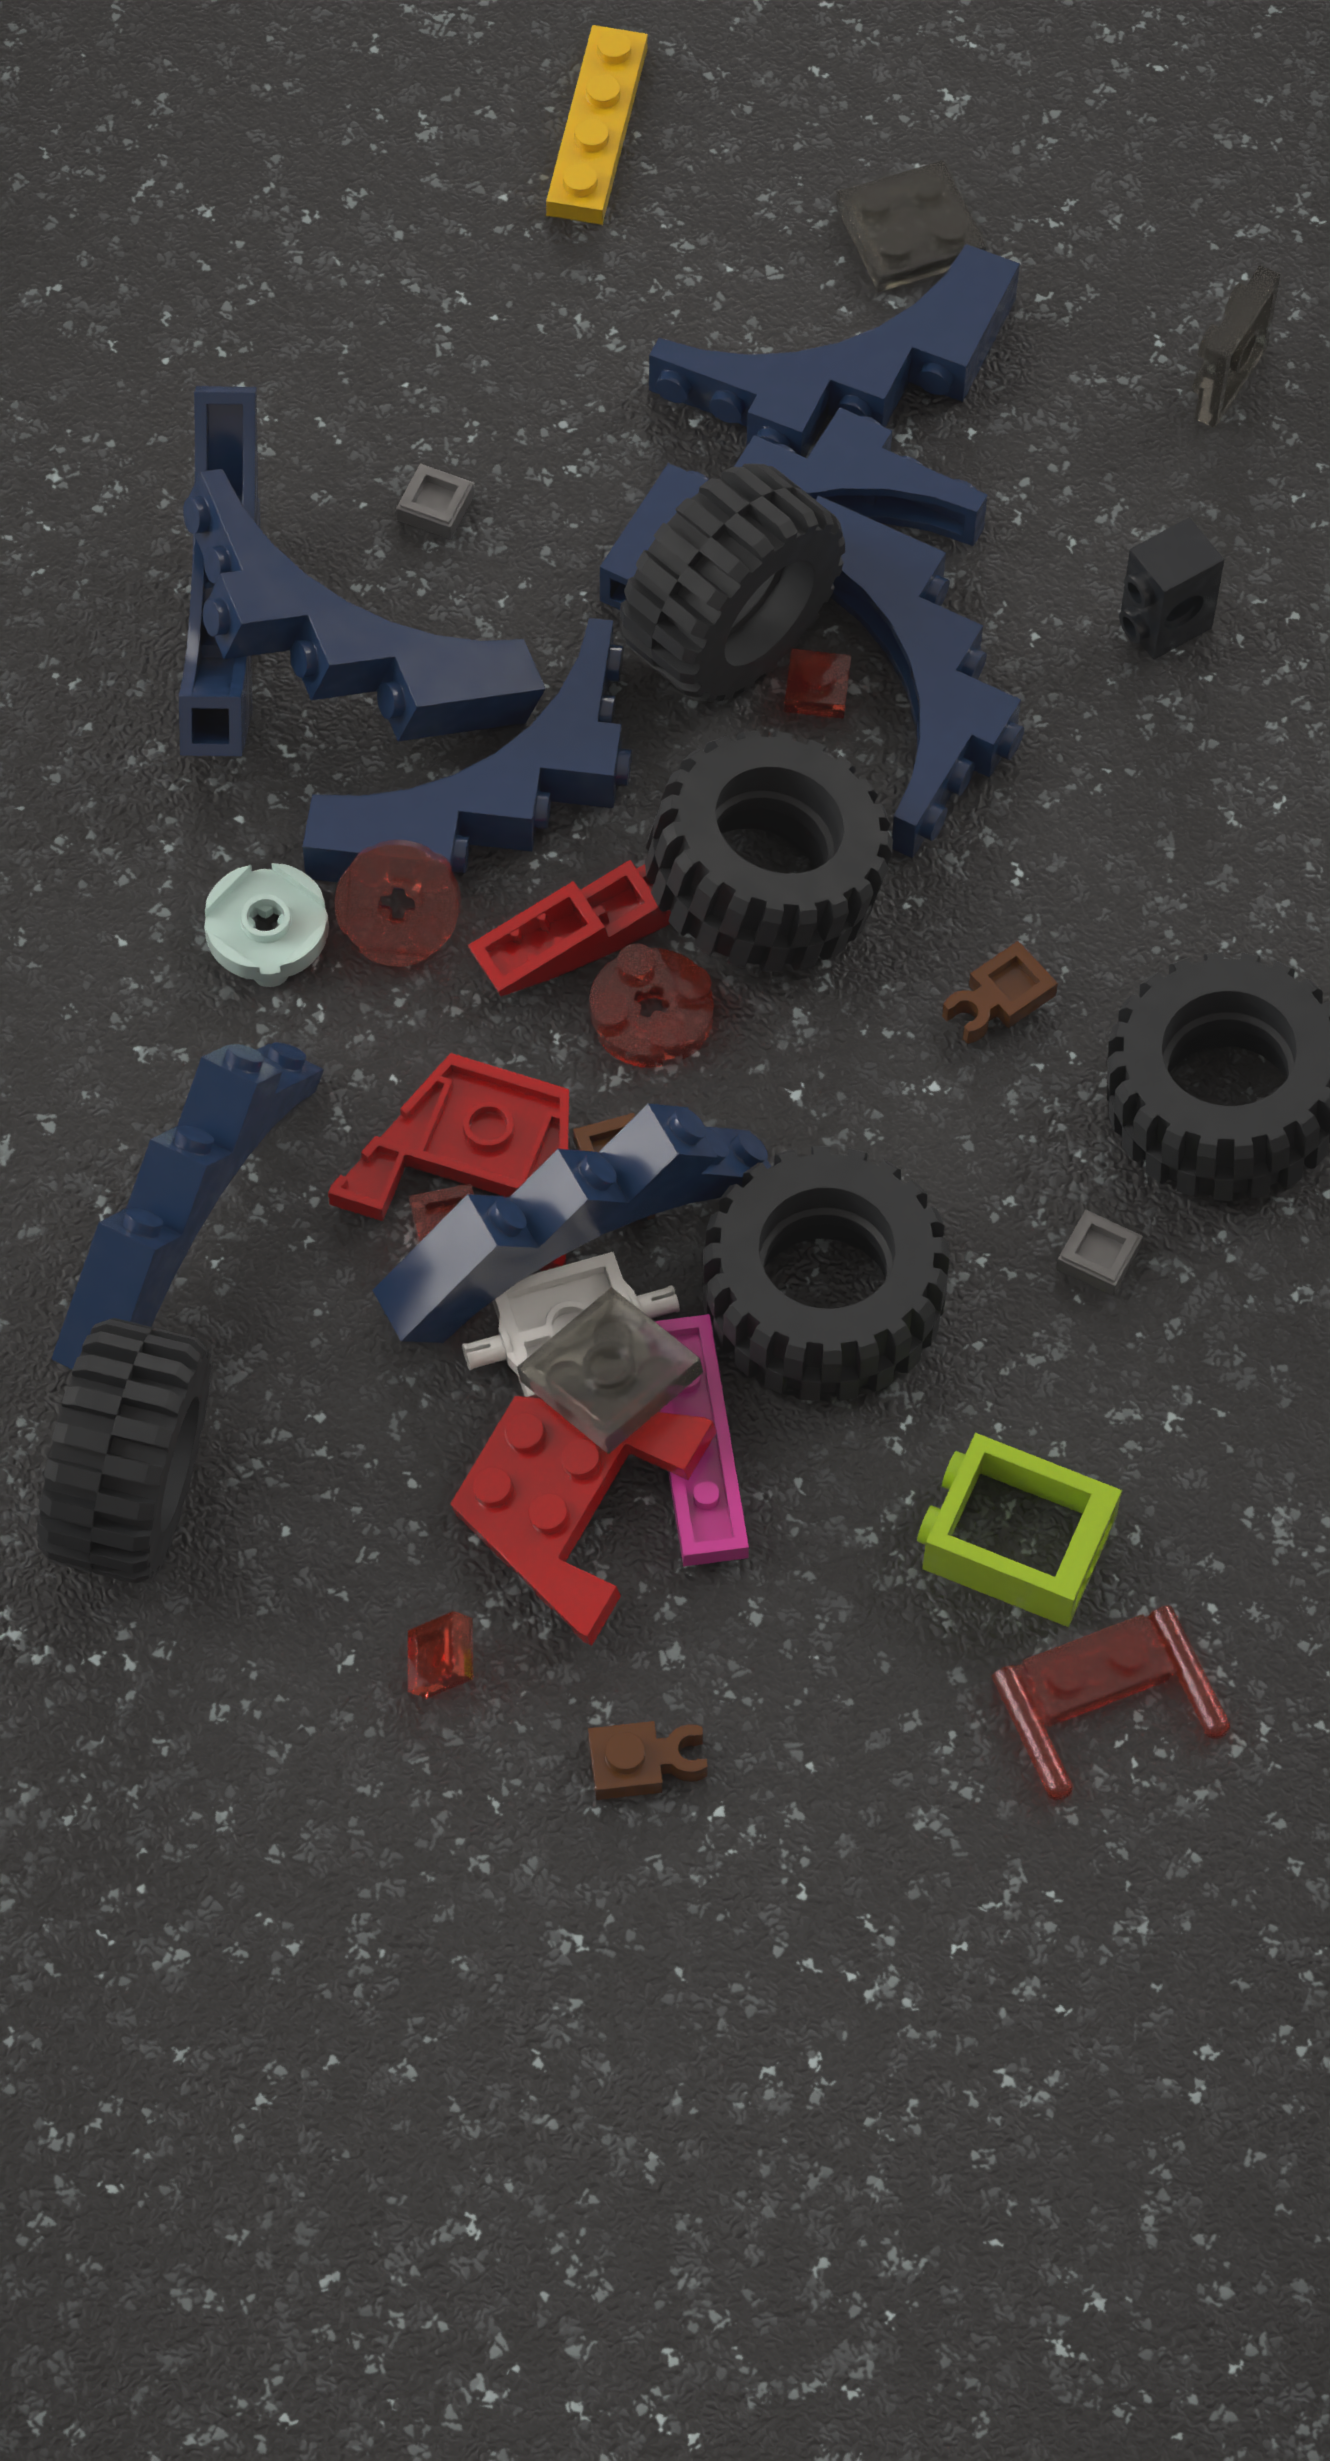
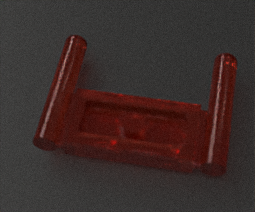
(1099, 1672)

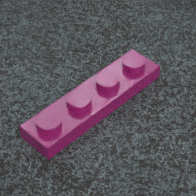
(709, 1502)

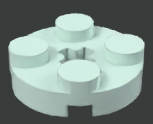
(266, 954)

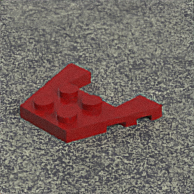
(463, 1126)
(541, 1488)

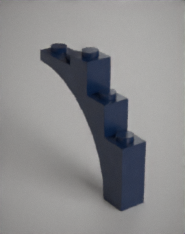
(790, 394)
(847, 466)
(270, 606)
(217, 690)
(959, 722)
(500, 801)
(183, 1174)
(573, 1197)

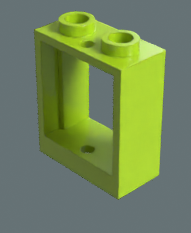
(1004, 1578)

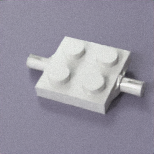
(550, 1300)

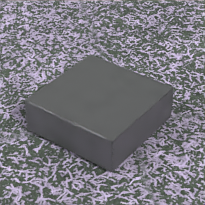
(435, 501)
(1099, 1252)

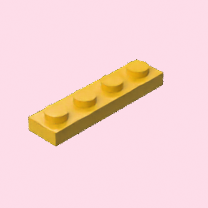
(596, 125)

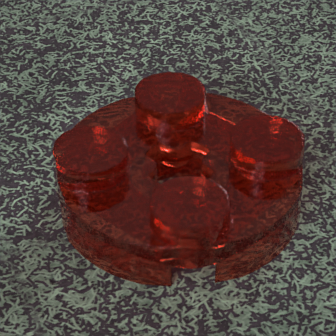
(370, 925)
(647, 974)

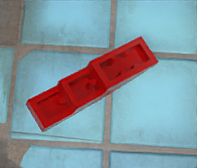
(570, 930)

